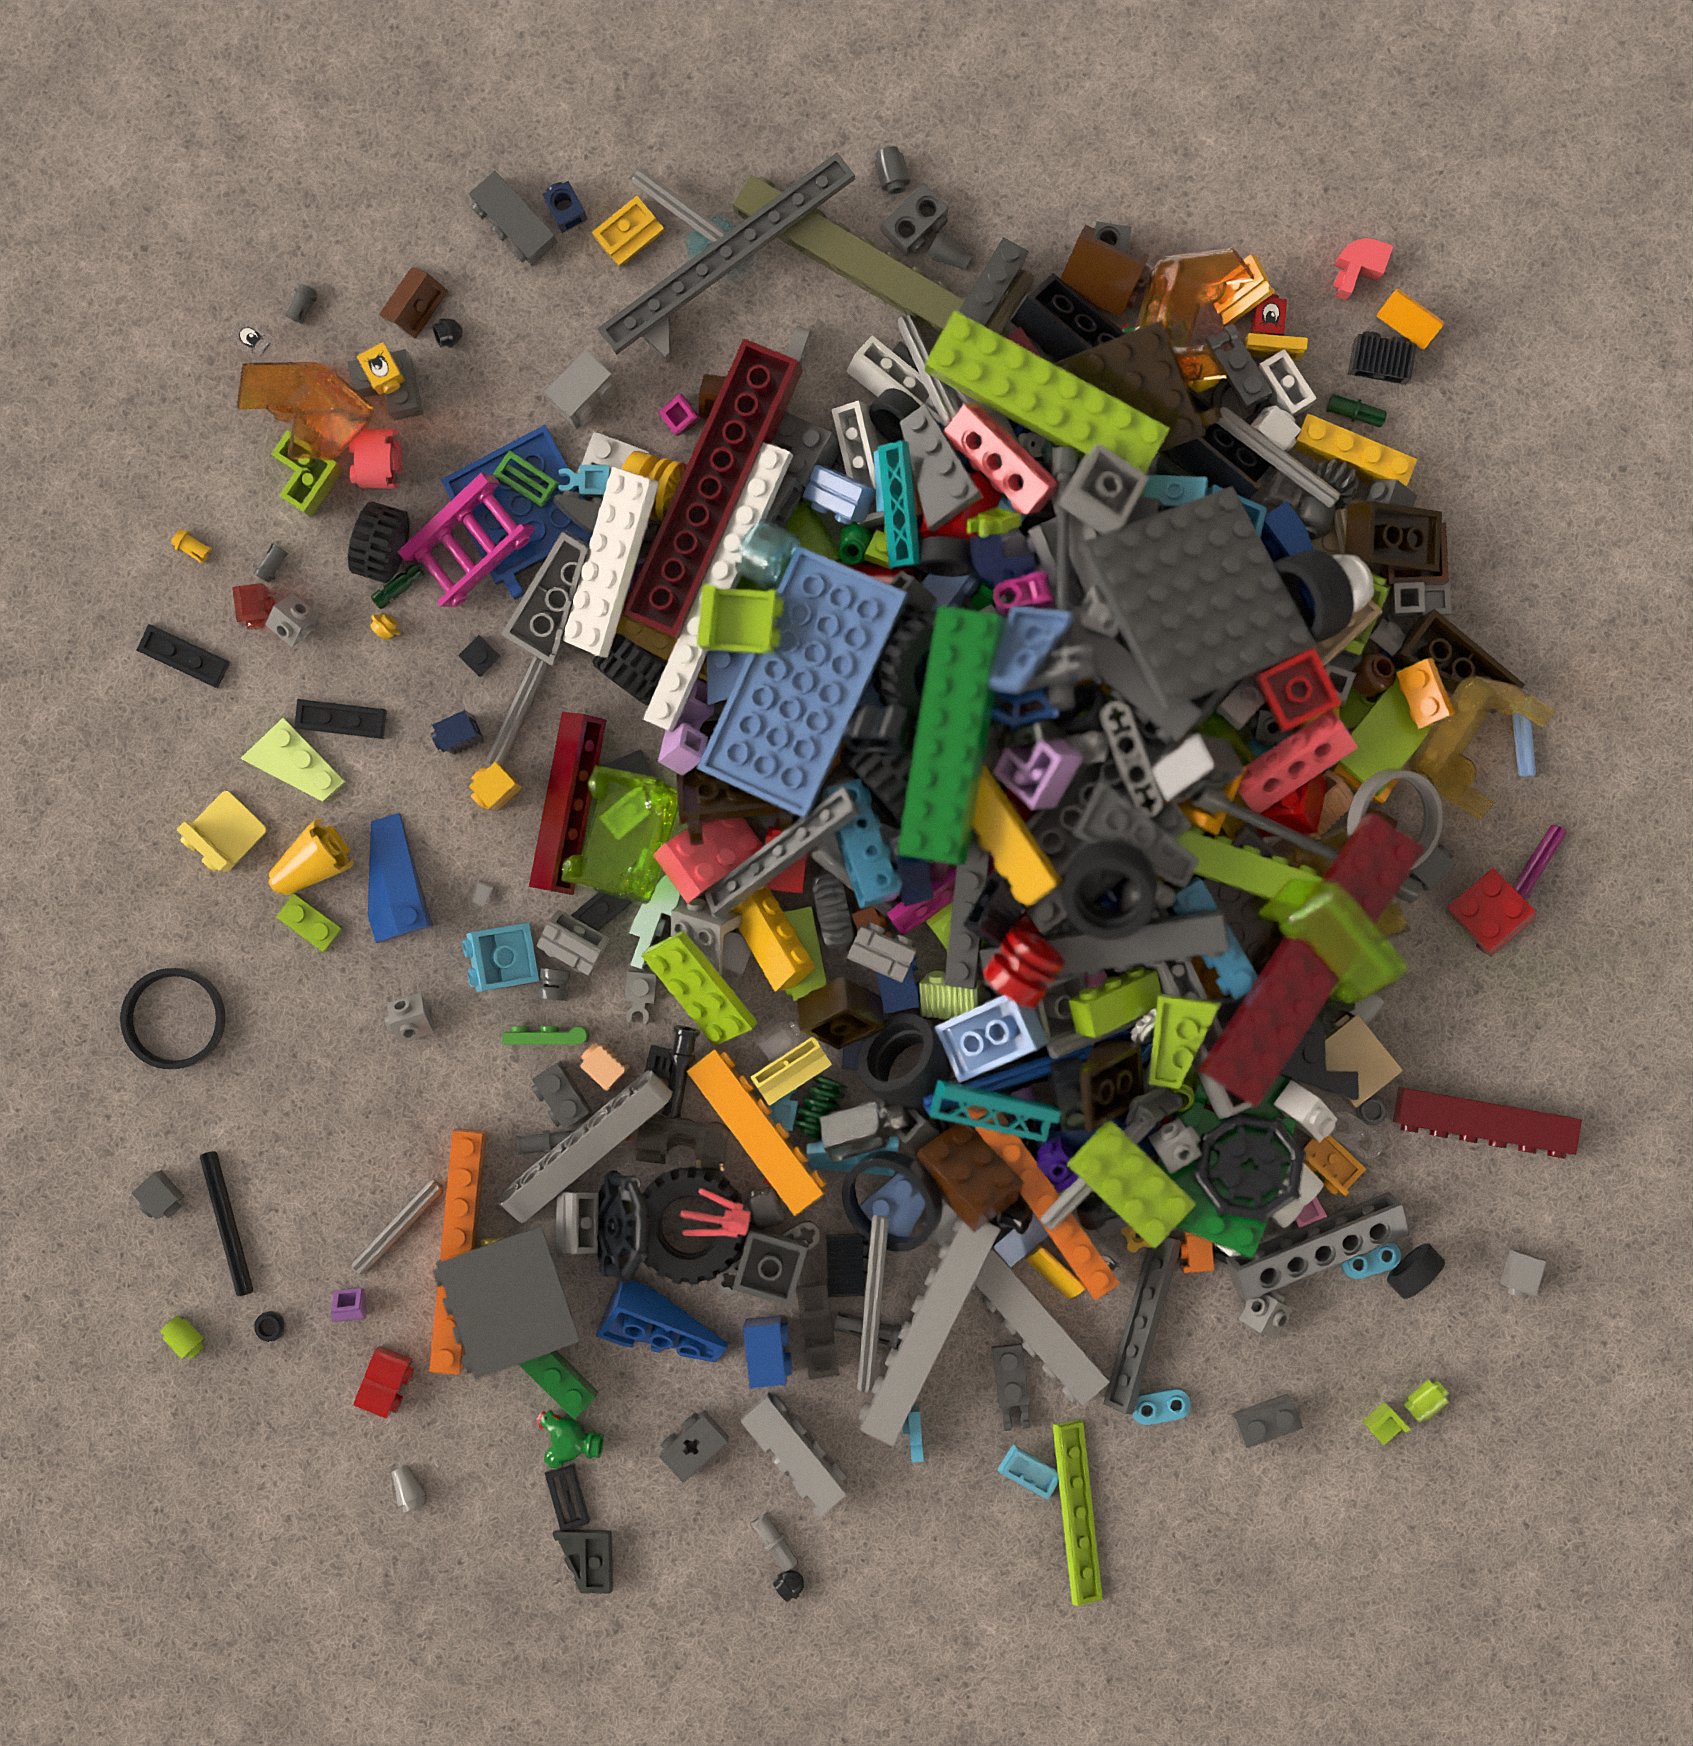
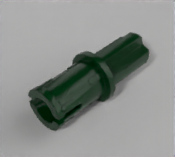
(1356, 410)

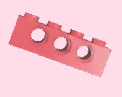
(1038, 483)
(1295, 761)

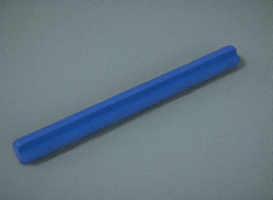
(1012, 1076)

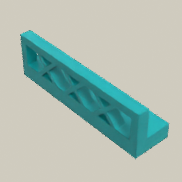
(898, 505)
(997, 1102)

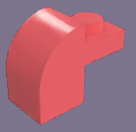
(1361, 257)

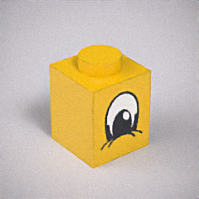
(381, 369)

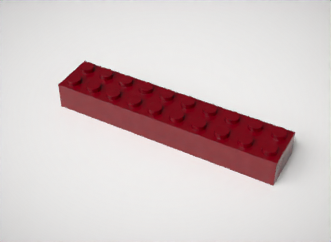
(700, 510)
(1296, 976)

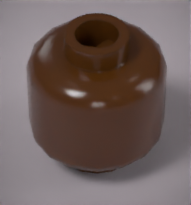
(1374, 675)

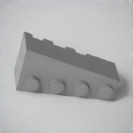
(546, 606)
(796, 1453)

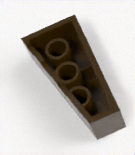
(1451, 651)

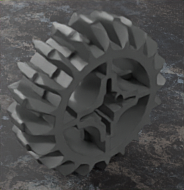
(832, 910)

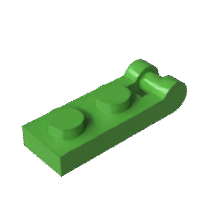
(547, 1036)

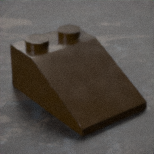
(1394, 536)
(1110, 1081)

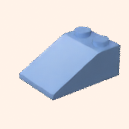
(990, 1036)

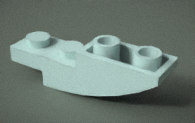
(649, 919)

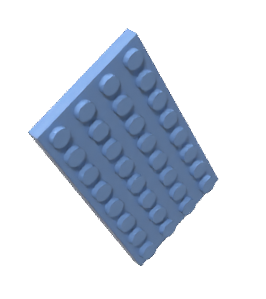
(795, 704)

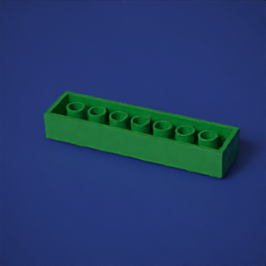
(951, 736)

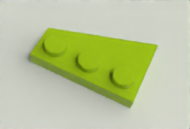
(1177, 1037)

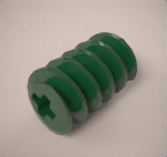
(819, 1105)

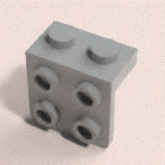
(1044, 542)
(704, 928)

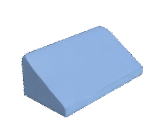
(1014, 1246)

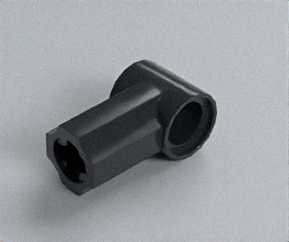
(1094, 1212)

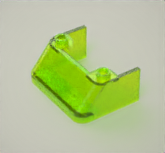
(1339, 935)

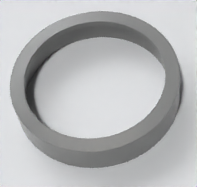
(1430, 799)

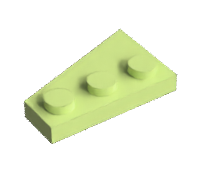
(294, 761)

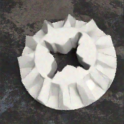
(1144, 1030)

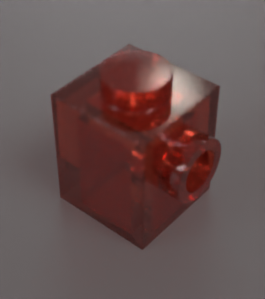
(252, 605)

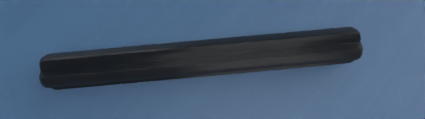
(226, 1223)

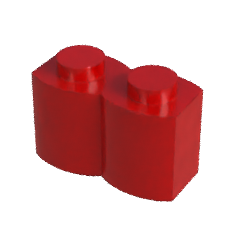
(383, 1382)

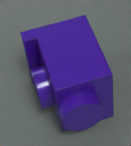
(1053, 1161)

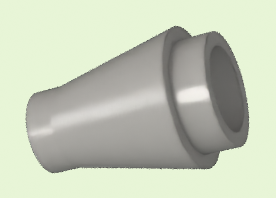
(407, 1489)

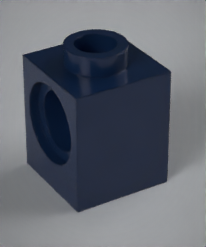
(566, 218)

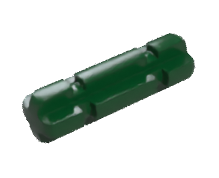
(397, 586)

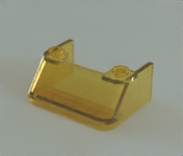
(1442, 749)

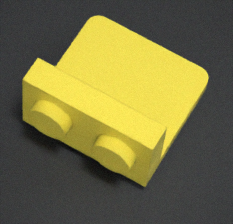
(223, 832)

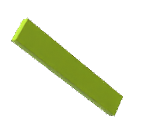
(1077, 1512)

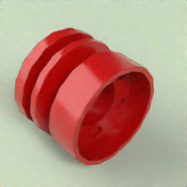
(1024, 967)

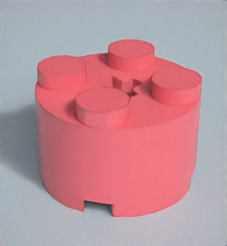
(376, 459)

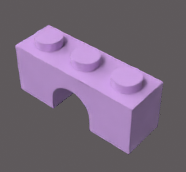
(686, 745)

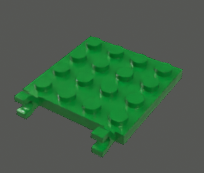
(1228, 1231)

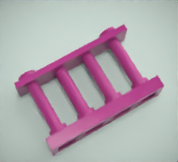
(440, 530)

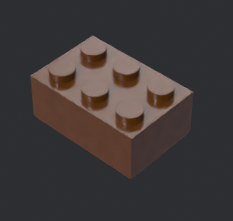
(970, 1175)

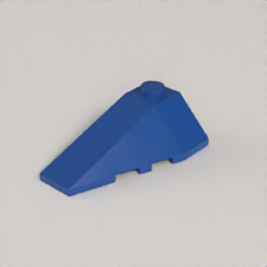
(1284, 536)
(394, 889)
(648, 1317)

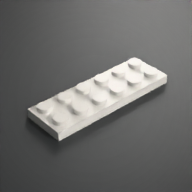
(610, 561)

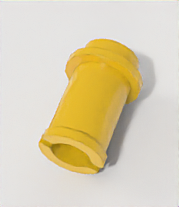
(184, 541)

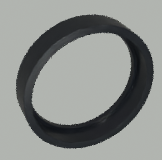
(127, 1016)
(915, 1173)

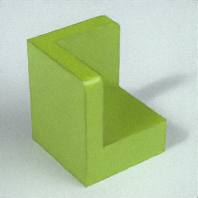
(1385, 1423)

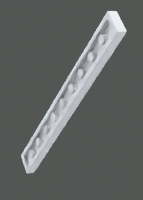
(687, 656)

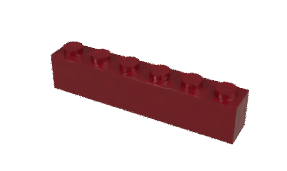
(567, 799)
(1487, 1121)

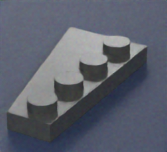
(1116, 819)

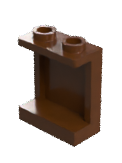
(1104, 273)

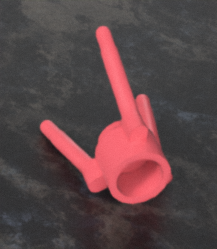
(734, 1221)

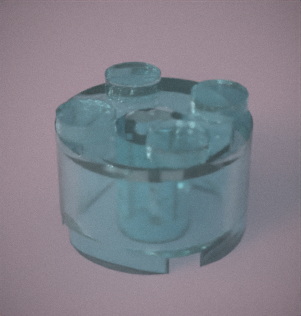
(766, 554)

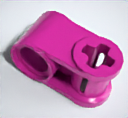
(1026, 593)

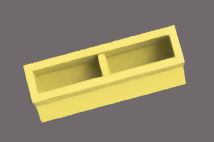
(791, 1070)

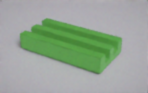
(547, 493)

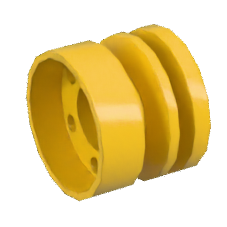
(664, 471)

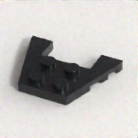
(1309, 1058)

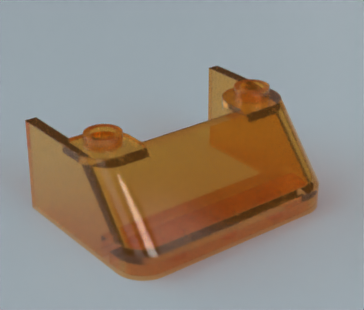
(1178, 291)
(321, 403)

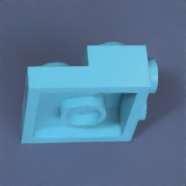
(500, 957)

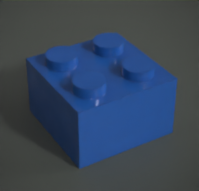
(765, 1351)

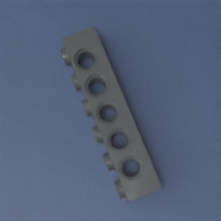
(1364, 1226)

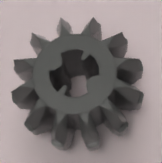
(1340, 478)

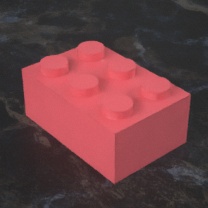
(700, 866)

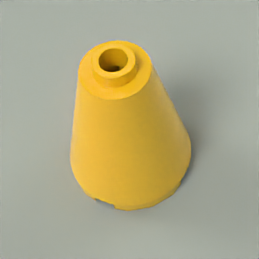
(310, 859)

